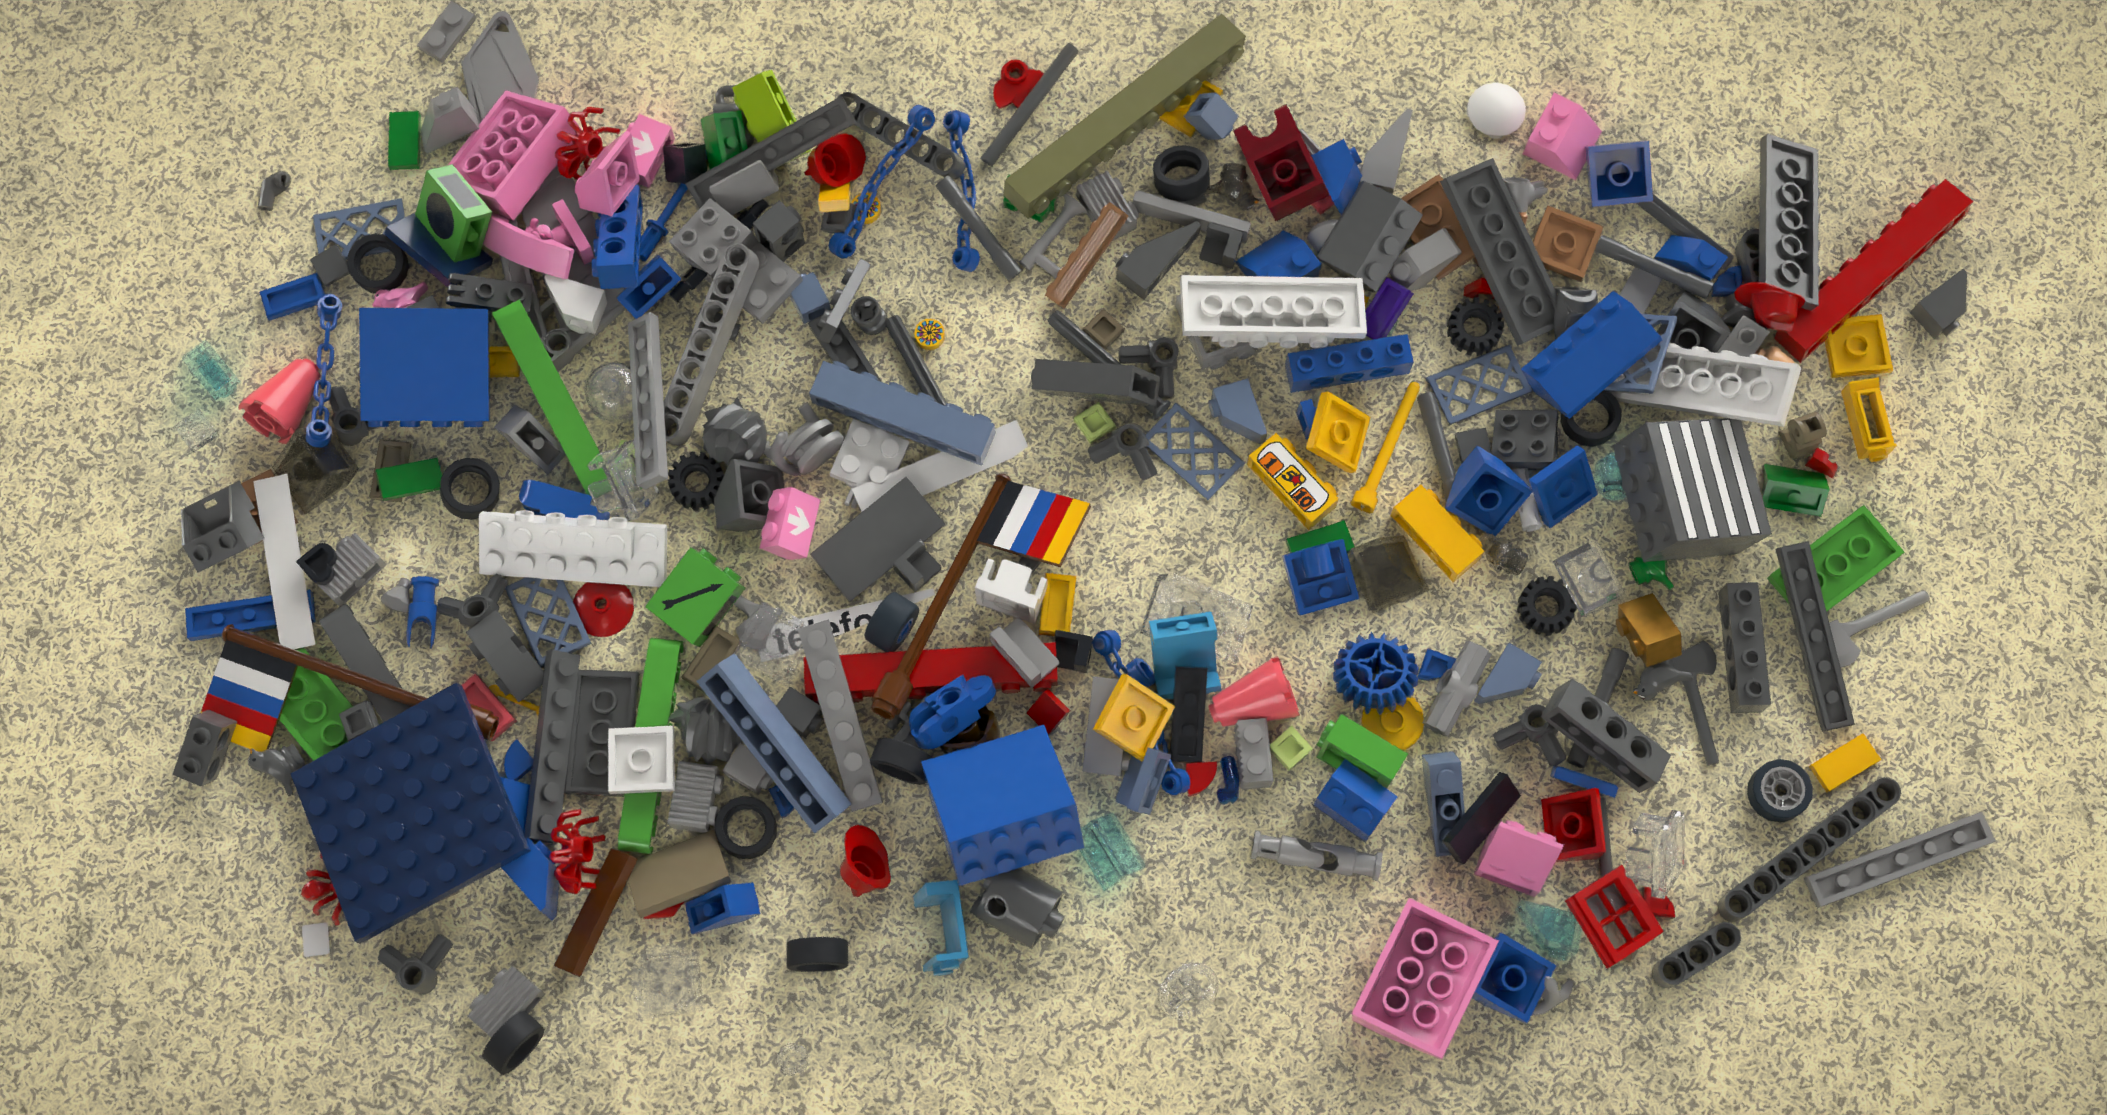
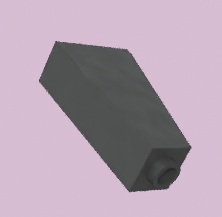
(1096, 381)

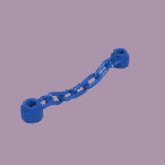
(915, 119)
(958, 124)
(329, 314)
(1109, 643)

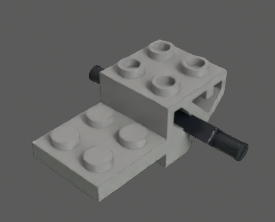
(704, 243)

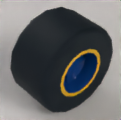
(891, 622)

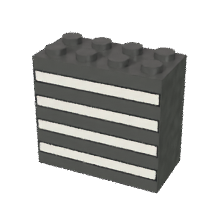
(1691, 489)

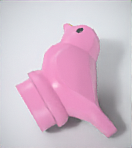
(399, 297)

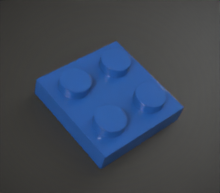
(1563, 486)

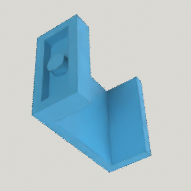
(1183, 642)
(948, 897)

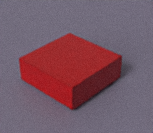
(1048, 711)

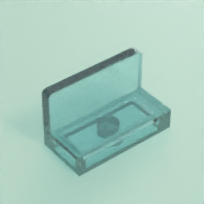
(1109, 851)

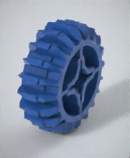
(1397, 679)

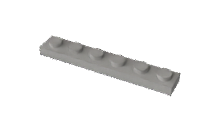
(647, 401)
(840, 715)
(1899, 859)

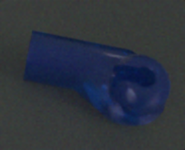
(1230, 773)

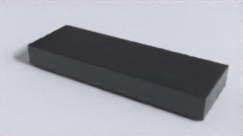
(1188, 714)
(1481, 818)

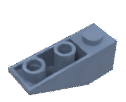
(1444, 795)

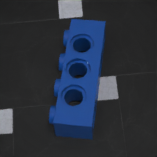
(619, 244)
(1349, 363)

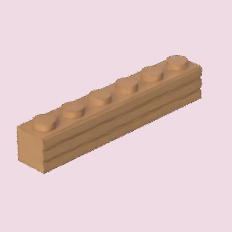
(1086, 255)

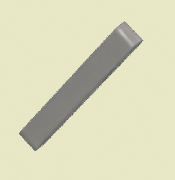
(705, 329)

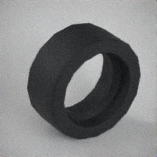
(1181, 157)
(364, 245)
(1593, 439)
(469, 465)
(899, 760)
(747, 803)
(817, 954)
(513, 1042)

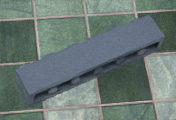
(903, 412)
(774, 742)

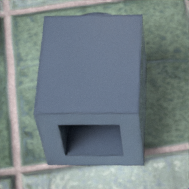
(1211, 116)
(809, 298)

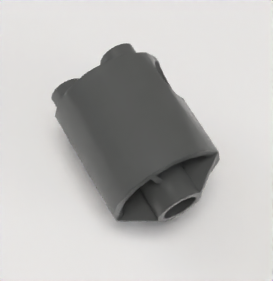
(1020, 906)

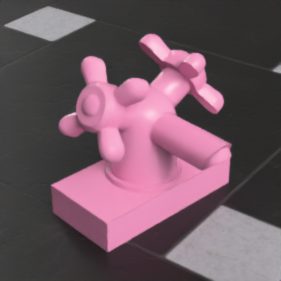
(566, 233)

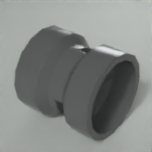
(866, 309)

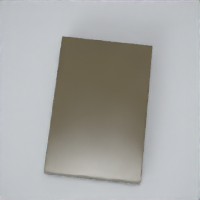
(678, 874)

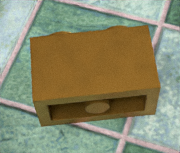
(1649, 630)

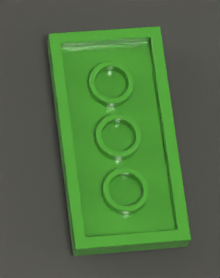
(1848, 556)
(314, 712)

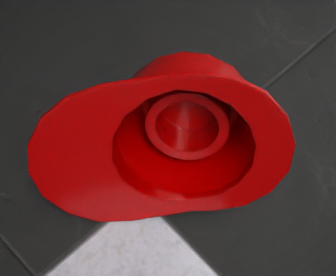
(836, 161)
(1771, 305)
(865, 861)

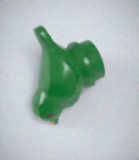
(1653, 570)

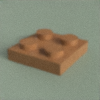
(1566, 242)

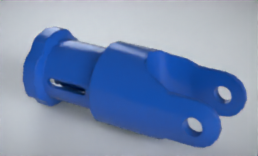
(423, 607)

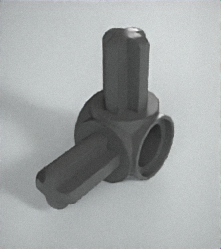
(1148, 355)
(347, 415)
(1116, 444)
(477, 606)
(1544, 735)
(407, 968)

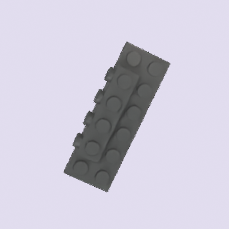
(1789, 217)

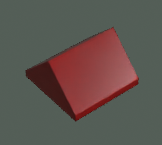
(1576, 824)

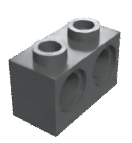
(780, 230)
(204, 748)

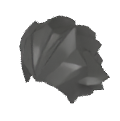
(734, 433)
(705, 730)

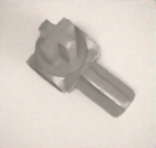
(1524, 192)

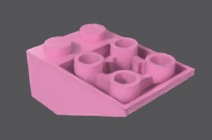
(1518, 857)

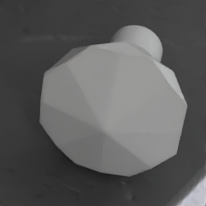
(398, 597)

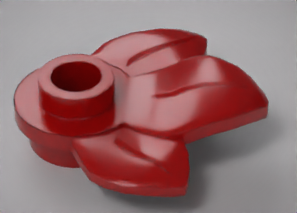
(1015, 90)

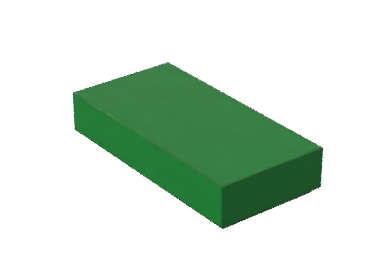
(404, 140)
(409, 479)
(1320, 536)

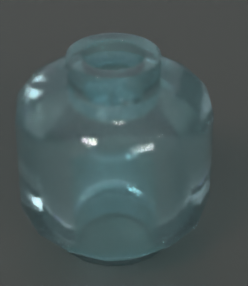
(1608, 478)

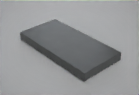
(876, 539)
(601, 703)

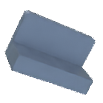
(1143, 781)

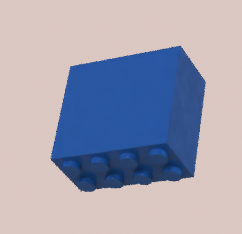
(424, 366)
(1003, 805)

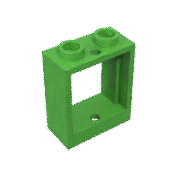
(1361, 748)

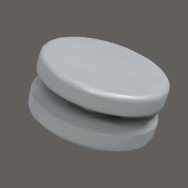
(814, 446)

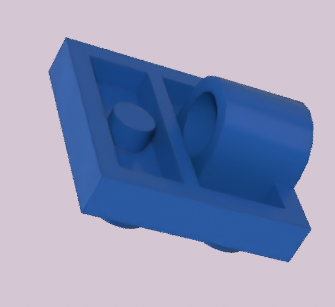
(1320, 577)

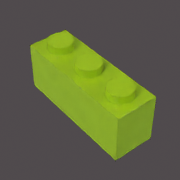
(764, 106)

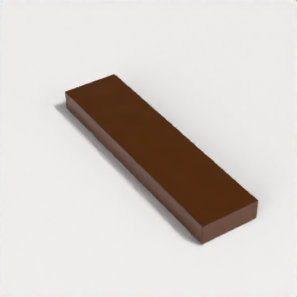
(595, 912)

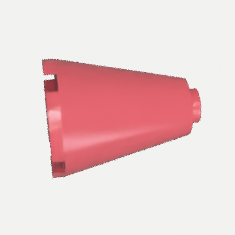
(282, 400)
(1256, 695)

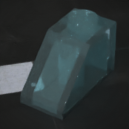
(211, 370)
(1551, 929)

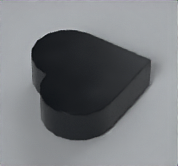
(319, 563)

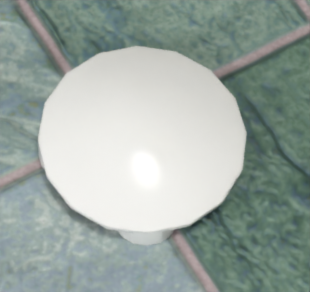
(1496, 110)

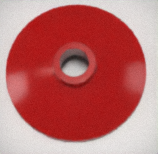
(613, 616)

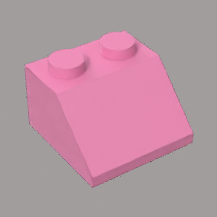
(1562, 136)
(609, 177)

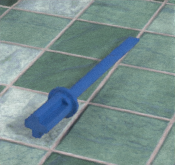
(656, 229)

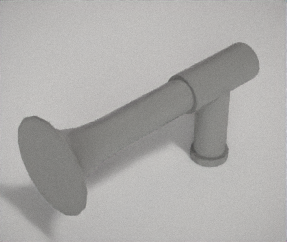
(1035, 254)

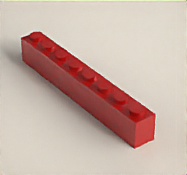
(1876, 267)
(932, 671)

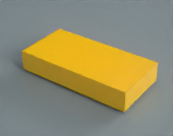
(834, 198)
(1057, 604)
(1845, 762)

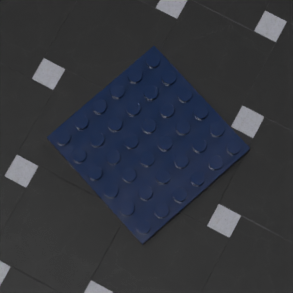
(409, 813)

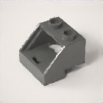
(220, 530)

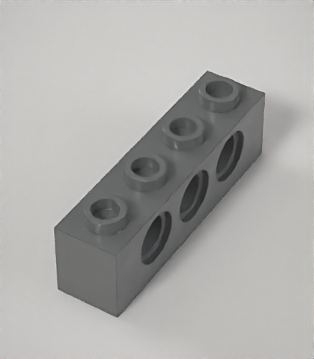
(1744, 648)
(1606, 735)

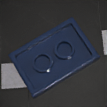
(423, 248)

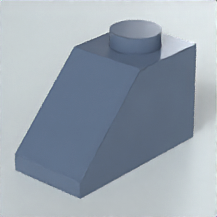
(1238, 410)
(1510, 675)

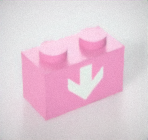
(648, 142)
(789, 523)

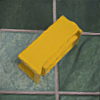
(1866, 447)

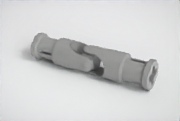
(1300, 853)

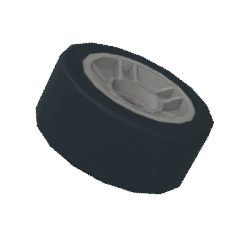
(1788, 777)

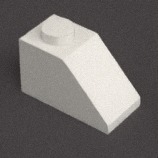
(577, 303)

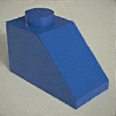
(1339, 172)
(1692, 256)
(653, 283)
(722, 907)

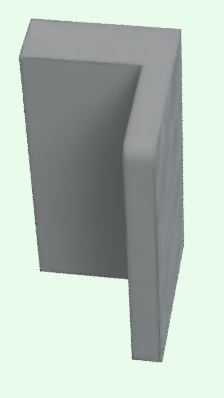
(745, 187)
(1024, 651)

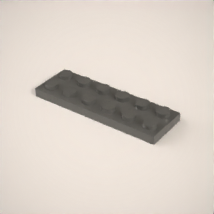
(1503, 249)

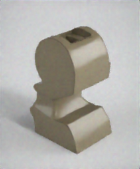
(1803, 434)

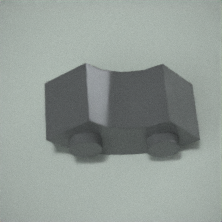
(506, 655)

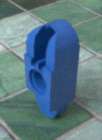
(547, 498)
(950, 710)

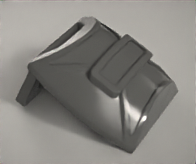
(1572, 305)

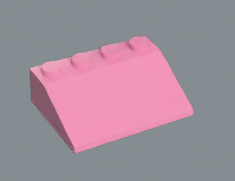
(513, 151)
(1424, 979)

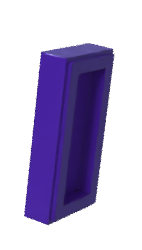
(1386, 308)

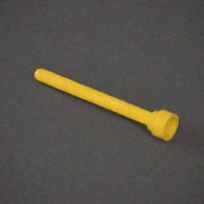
(1368, 494)

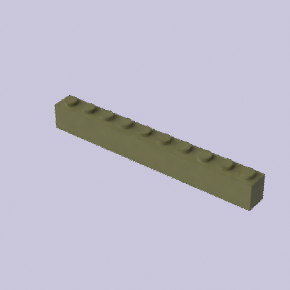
(1124, 116)

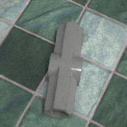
(1457, 688)

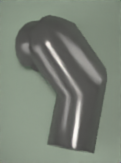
(271, 188)

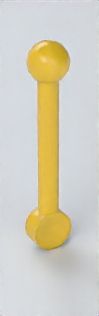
(497, 692)

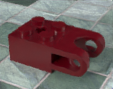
(1278, 157)

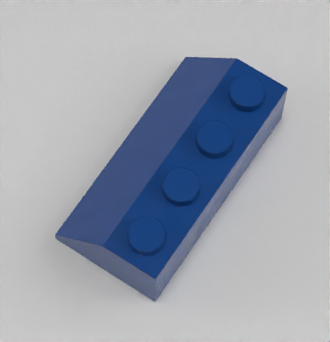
(1591, 354)

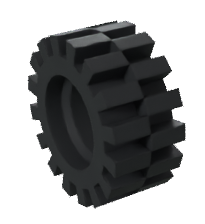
(1475, 310)
(684, 469)
(1535, 620)

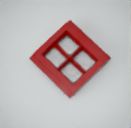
(1614, 916)

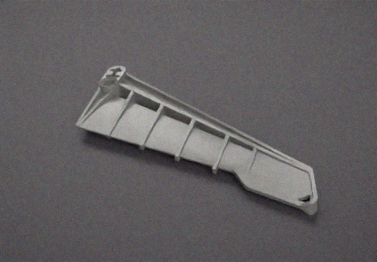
(489, 68)

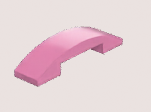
(527, 249)

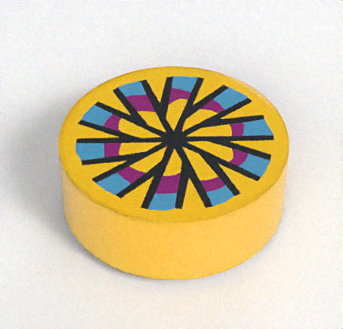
(873, 212)
(929, 334)

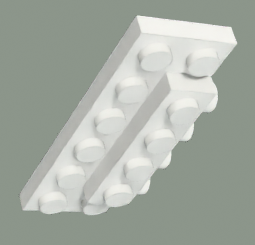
(1272, 309)
(1718, 384)
(572, 548)

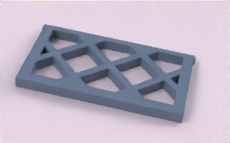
(344, 214)
(1629, 384)
(1473, 407)
(1190, 475)
(534, 637)

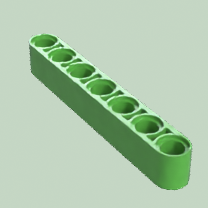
(549, 391)
(655, 707)

